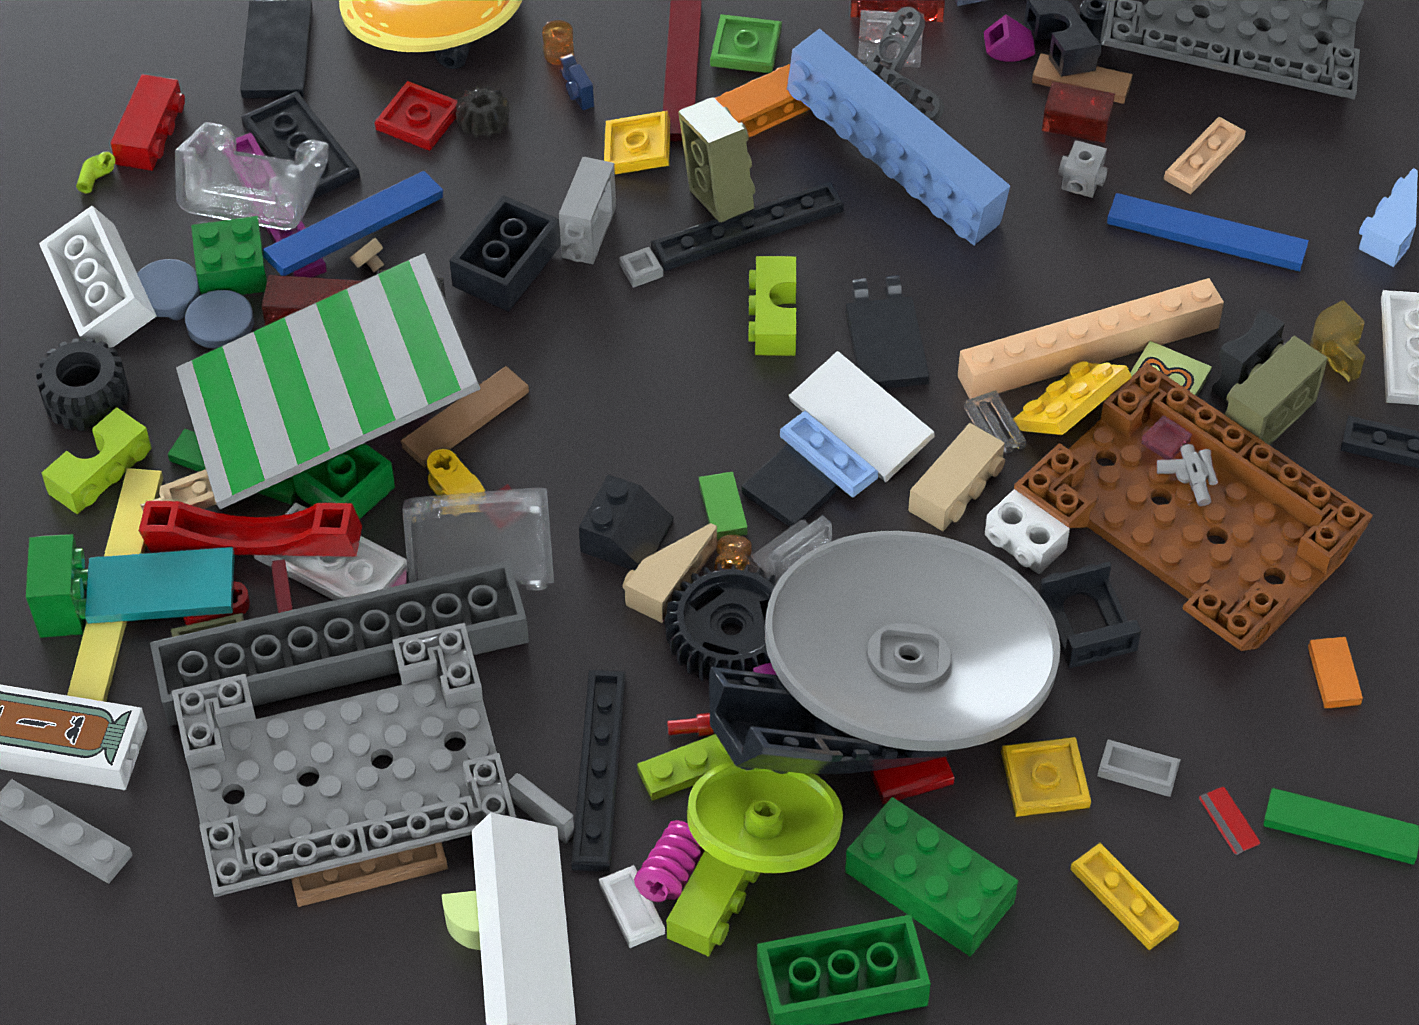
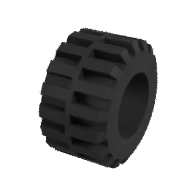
(77, 364)

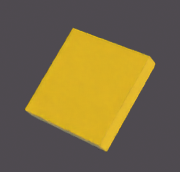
(638, 142)
(1046, 776)

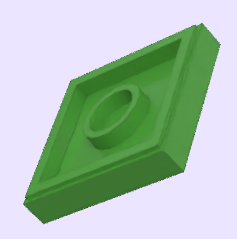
(746, 43)

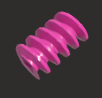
(669, 864)

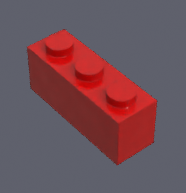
(147, 122)

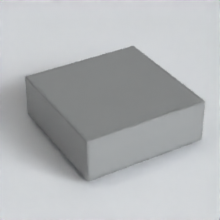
(641, 267)

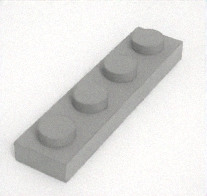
(62, 832)

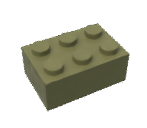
(717, 159)
(1278, 390)

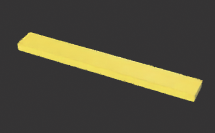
(103, 640)

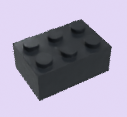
(505, 253)

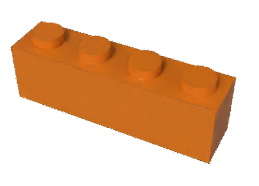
(763, 102)

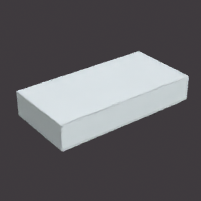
(632, 911)

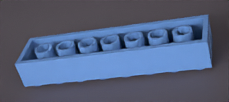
(897, 137)

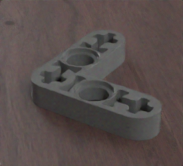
(892, 76)

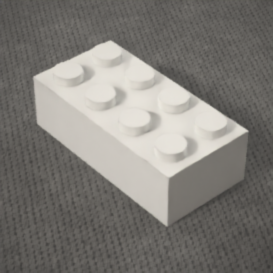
(97, 278)

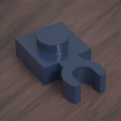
(578, 84)

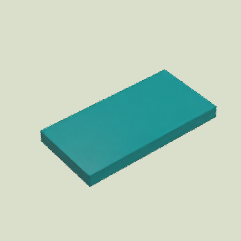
(160, 585)

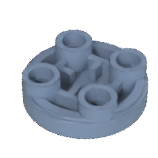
(170, 287)
(218, 318)

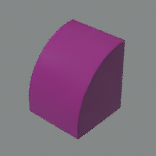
(1009, 40)

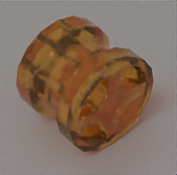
(733, 549)

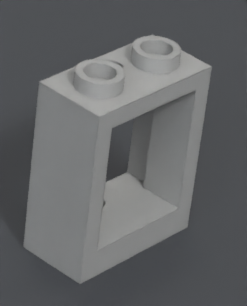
(587, 210)

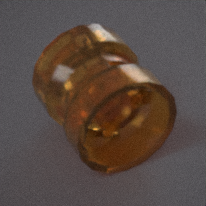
(557, 40)

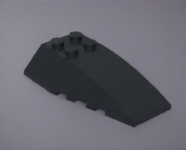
(774, 732)

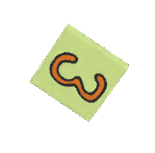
(1178, 367)

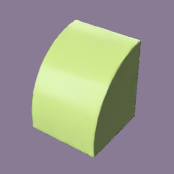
(462, 918)

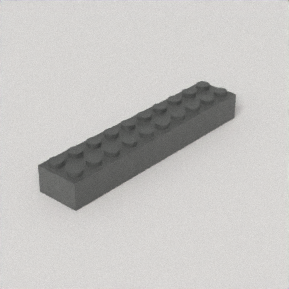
(342, 638)

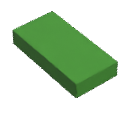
(723, 504)

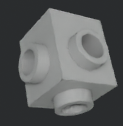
(1081, 175)

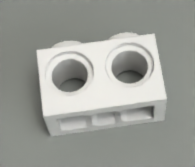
(1027, 527)

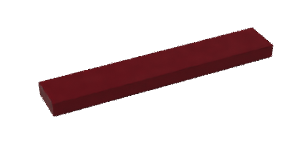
(681, 60)

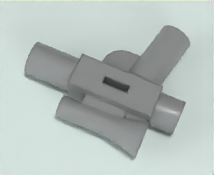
(1192, 469)

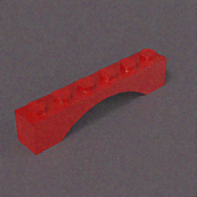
(315, 531)

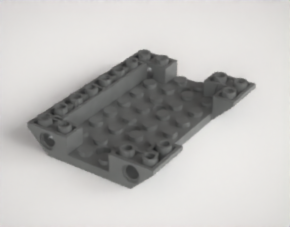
(1231, 43)

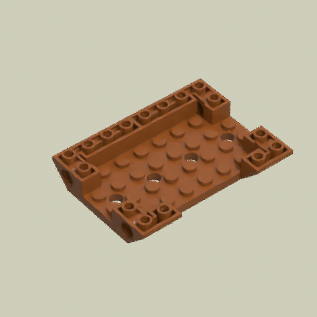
(1263, 506)

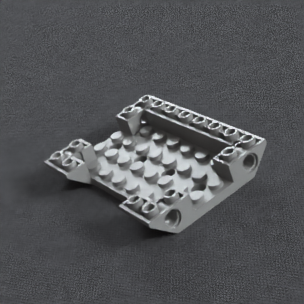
(353, 807)

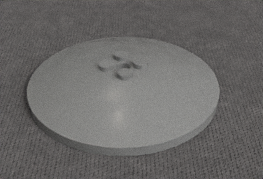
(968, 619)

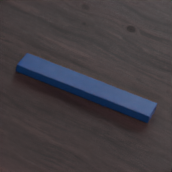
(352, 223)
(1207, 232)

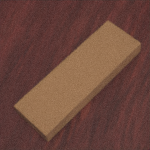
(1101, 79)

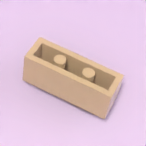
(957, 477)

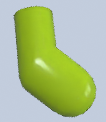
(93, 169)

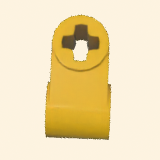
(450, 475)

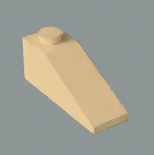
(658, 575)

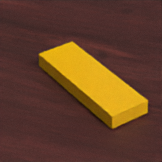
(1124, 896)

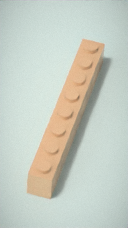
(1090, 338)

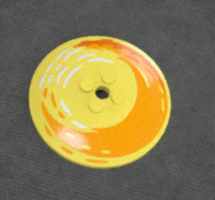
(424, 23)

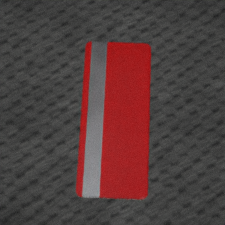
(1229, 820)

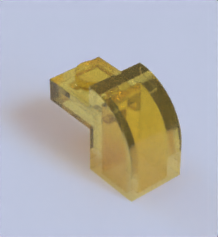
(1336, 337)

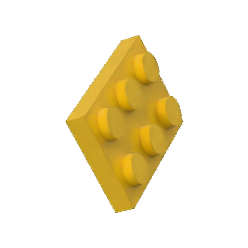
(1072, 397)

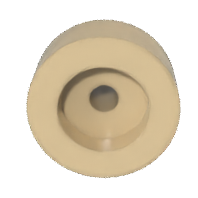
(368, 255)

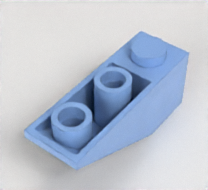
(1393, 225)

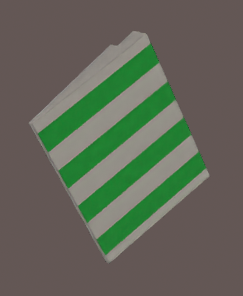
(325, 380)

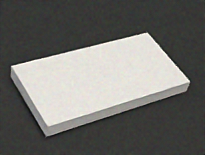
(1401, 346)
(862, 415)
(344, 576)

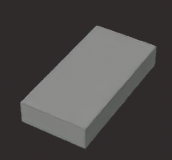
(1138, 768)
(541, 806)

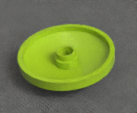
(764, 818)

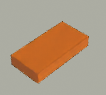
(1335, 672)

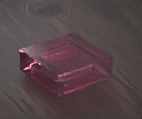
(1166, 438)

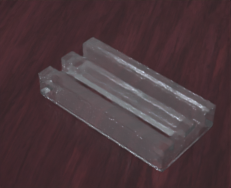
(1017, 439)

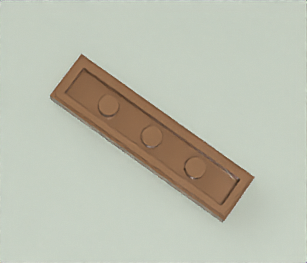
(466, 415)
(369, 874)

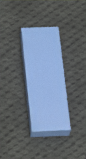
(829, 454)

